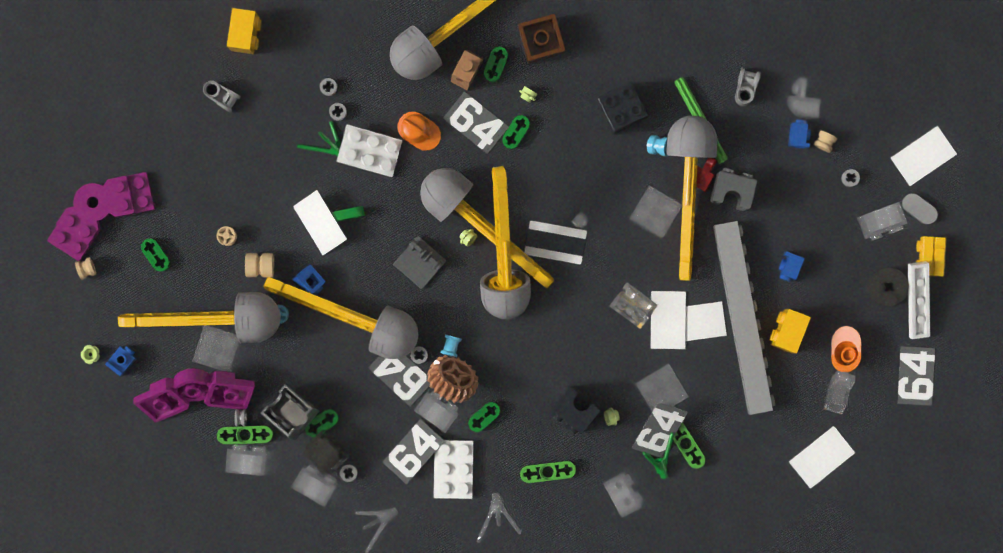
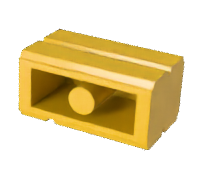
(932, 251)

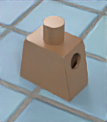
(466, 69)

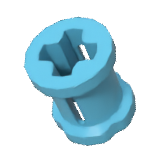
(451, 345)

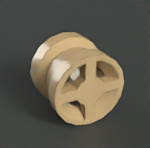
(825, 141)
(224, 234)
(85, 268)

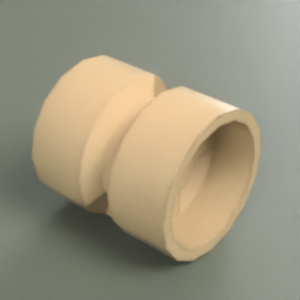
(259, 265)

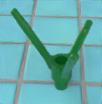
(335, 147)
(660, 463)

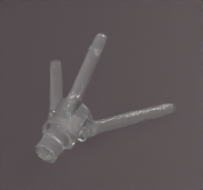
(497, 508)
(383, 518)

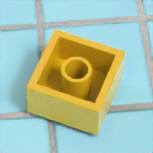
(243, 31)
(789, 330)

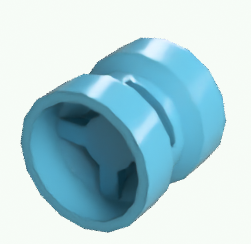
(657, 145)

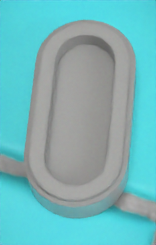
(919, 208)

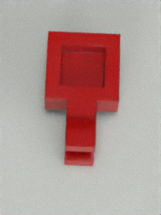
(704, 174)

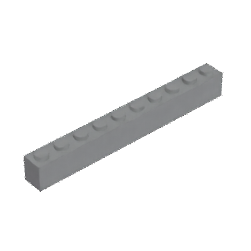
(743, 318)

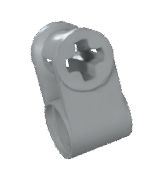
(746, 83)
(222, 96)

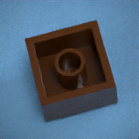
(541, 38)

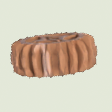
(452, 379)

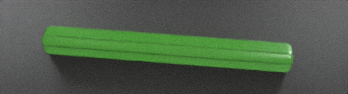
(695, 110)

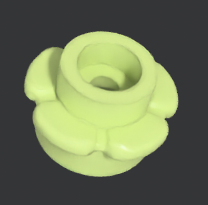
(528, 94)
(468, 237)
(90, 349)
(611, 416)

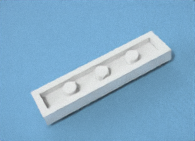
(919, 300)

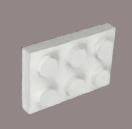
(369, 150)
(453, 470)

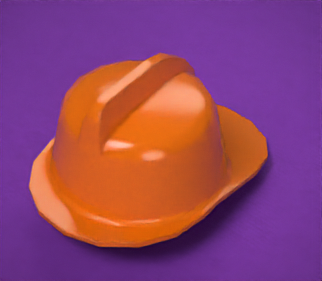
(419, 131)
(846, 349)

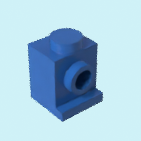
(799, 134)
(790, 267)
(315, 278)
(121, 368)

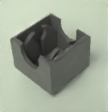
(740, 185)
(290, 412)

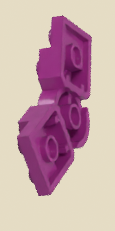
(81, 224)
(173, 395)

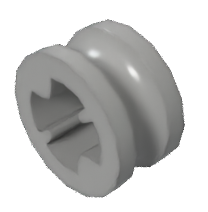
(324, 83)
(332, 109)
(850, 172)
(419, 361)
(240, 417)
(354, 471)

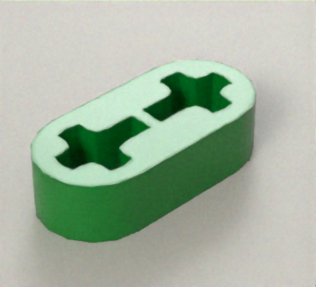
(491, 62)
(512, 129)
(347, 214)
(152, 258)
(318, 419)
(487, 420)

